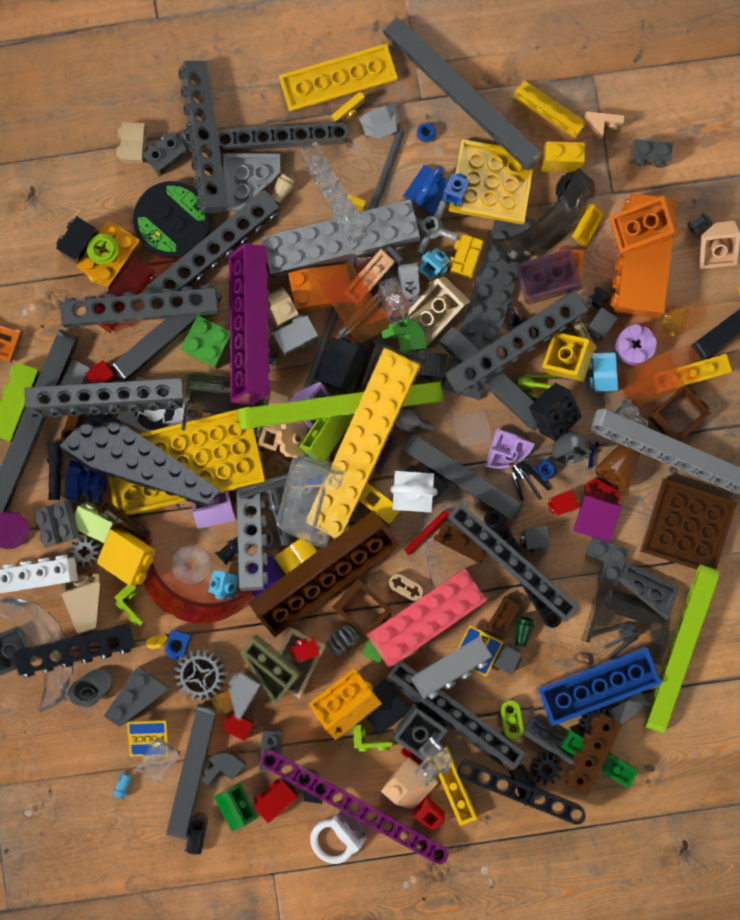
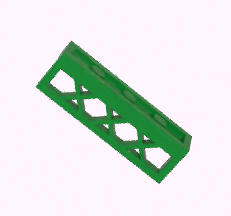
(613, 765)

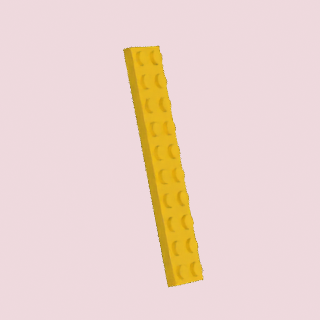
(367, 437)

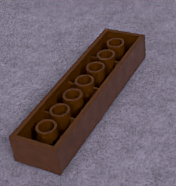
(323, 574)

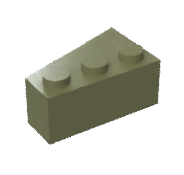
(270, 667)

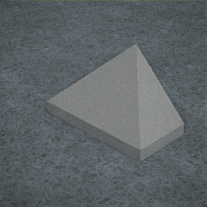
(629, 707)

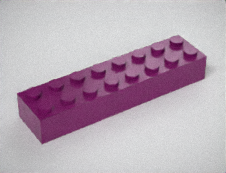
(249, 324)

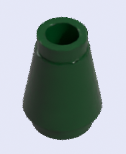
(523, 630)

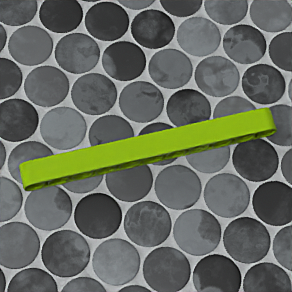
(327, 407)

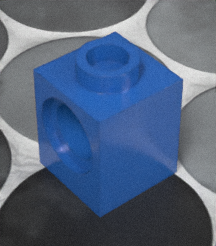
(181, 636)

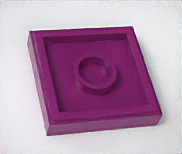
(597, 518)

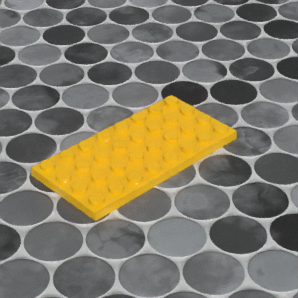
(208, 447)

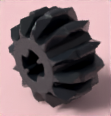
(551, 763)

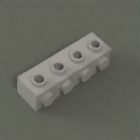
(451, 668)

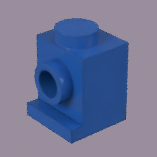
(456, 194)

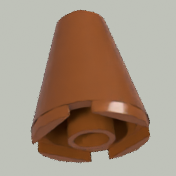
(618, 467)

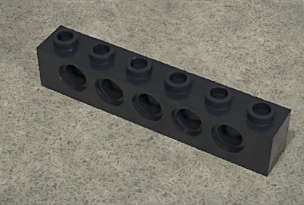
(23, 656)

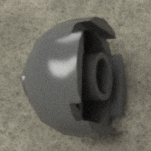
(571, 447)

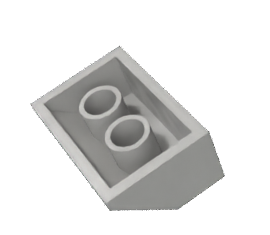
(242, 691)

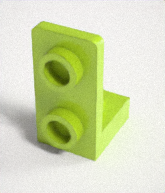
(128, 593)
(359, 734)

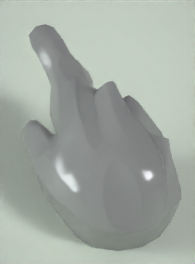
(408, 419)

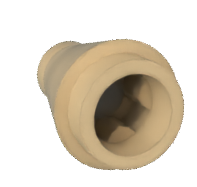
(282, 188)

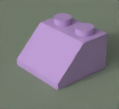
(218, 512)

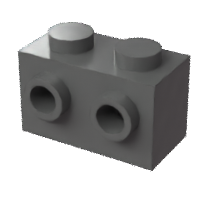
(165, 153)
(651, 153)

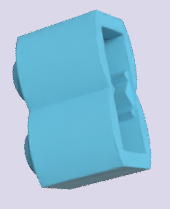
(603, 373)

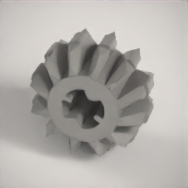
(82, 546)

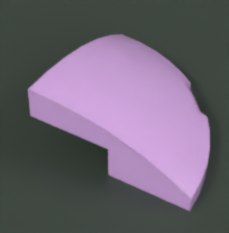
(507, 448)

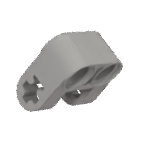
(409, 281)

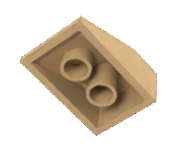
(438, 307)

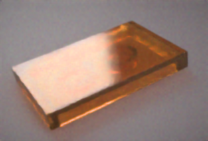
(650, 380)

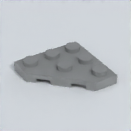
(248, 176)

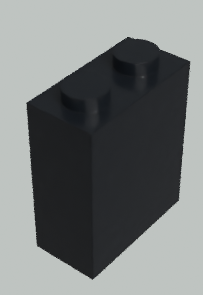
(342, 364)

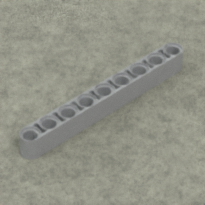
(667, 450)

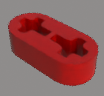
(604, 488)

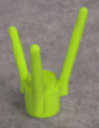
(526, 383)

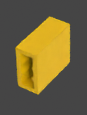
(562, 157)
(126, 556)

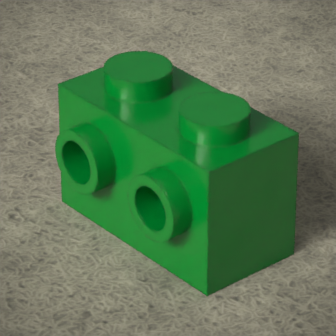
(235, 807)

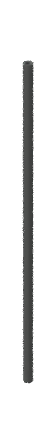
(374, 203)

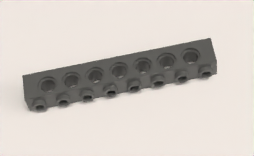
(215, 182)
(217, 238)
(570, 302)
(70, 306)
(96, 392)
(513, 562)
(458, 719)

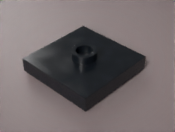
(390, 709)

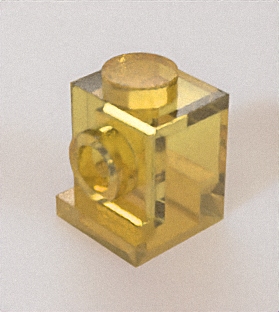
(282, 464)
(223, 702)

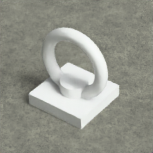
(413, 491)
(347, 829)

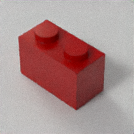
(274, 800)

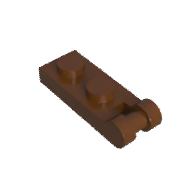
(460, 543)

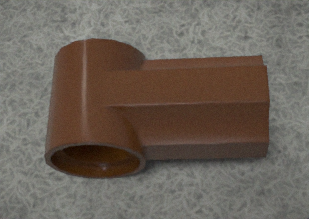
(71, 424)

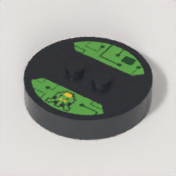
(170, 220)

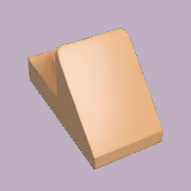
(597, 121)

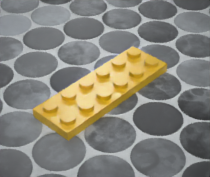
(338, 78)

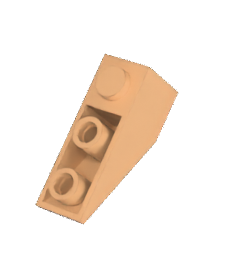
(268, 434)

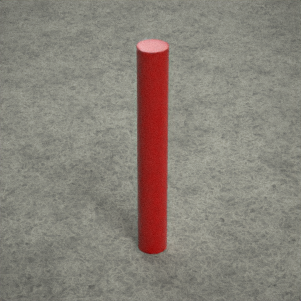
(426, 532)

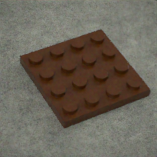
(688, 526)

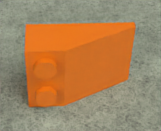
(645, 224)
(306, 290)

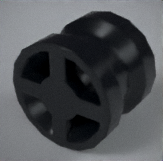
(599, 297)

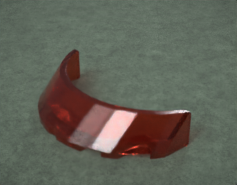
(187, 609)

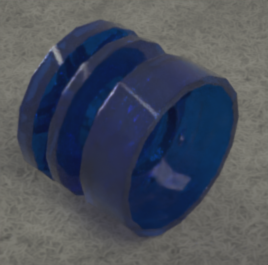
(82, 481)

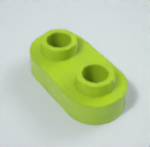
(510, 719)

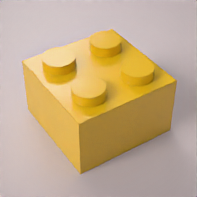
(568, 356)

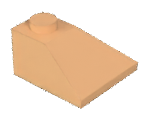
(720, 245)
(405, 786)

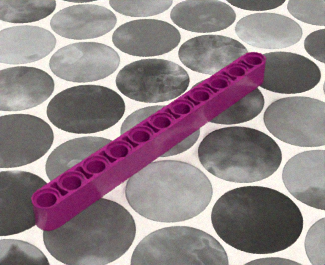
(362, 811)

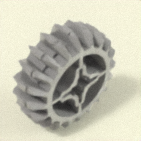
(203, 683)

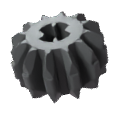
(342, 640)

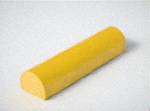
(458, 794)

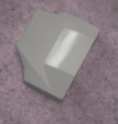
(380, 122)

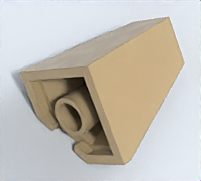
(280, 310)
(82, 601)

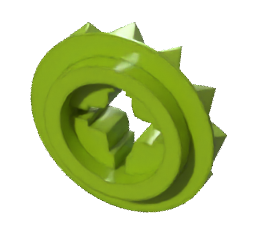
(99, 241)

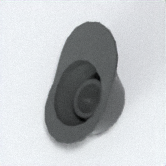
(90, 688)

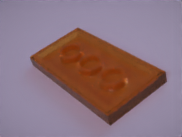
(354, 303)

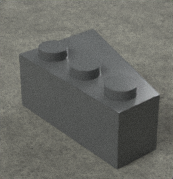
(135, 695)

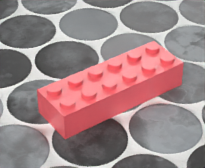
(426, 617)

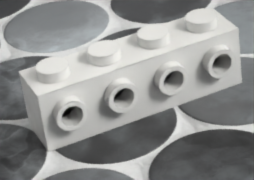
(38, 575)

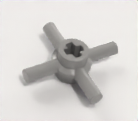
(435, 232)

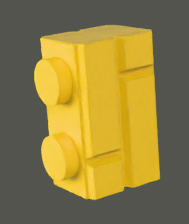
(466, 256)

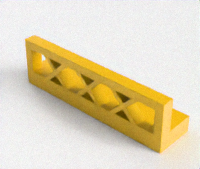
(549, 109)

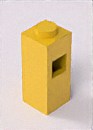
(379, 503)

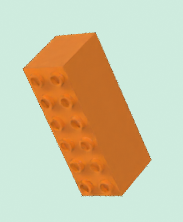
(642, 273)

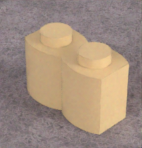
(132, 142)

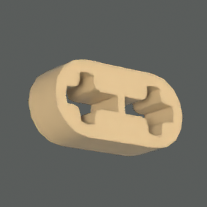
(403, 591)

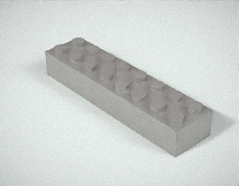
(326, 243)

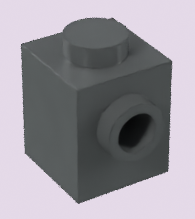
(535, 539)
(508, 658)

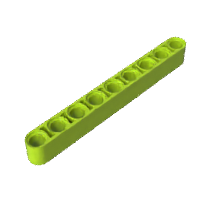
(681, 648)

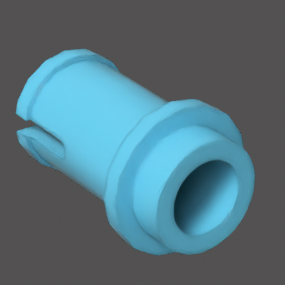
(122, 786)

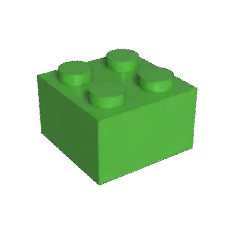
(206, 342)

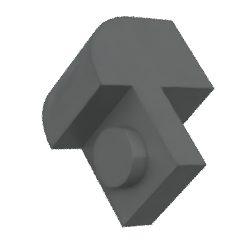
(225, 761)

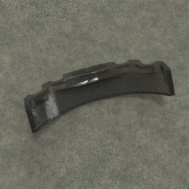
(552, 226)

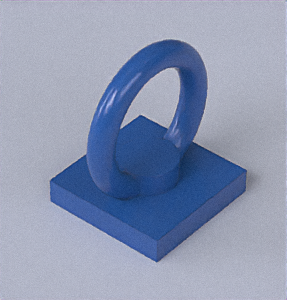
(427, 189)

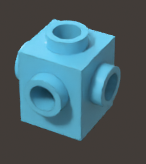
(434, 264)
(223, 584)

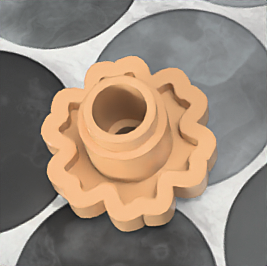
(291, 437)

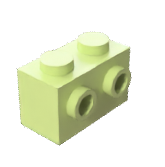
(92, 523)

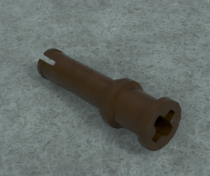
(118, 516)

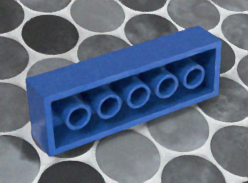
(598, 685)

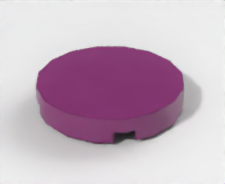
(13, 530)

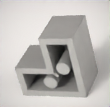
(296, 335)

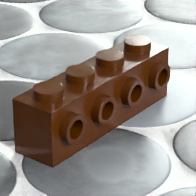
(592, 753)

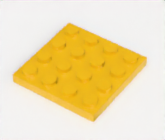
(496, 185)

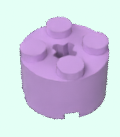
(645, 348)

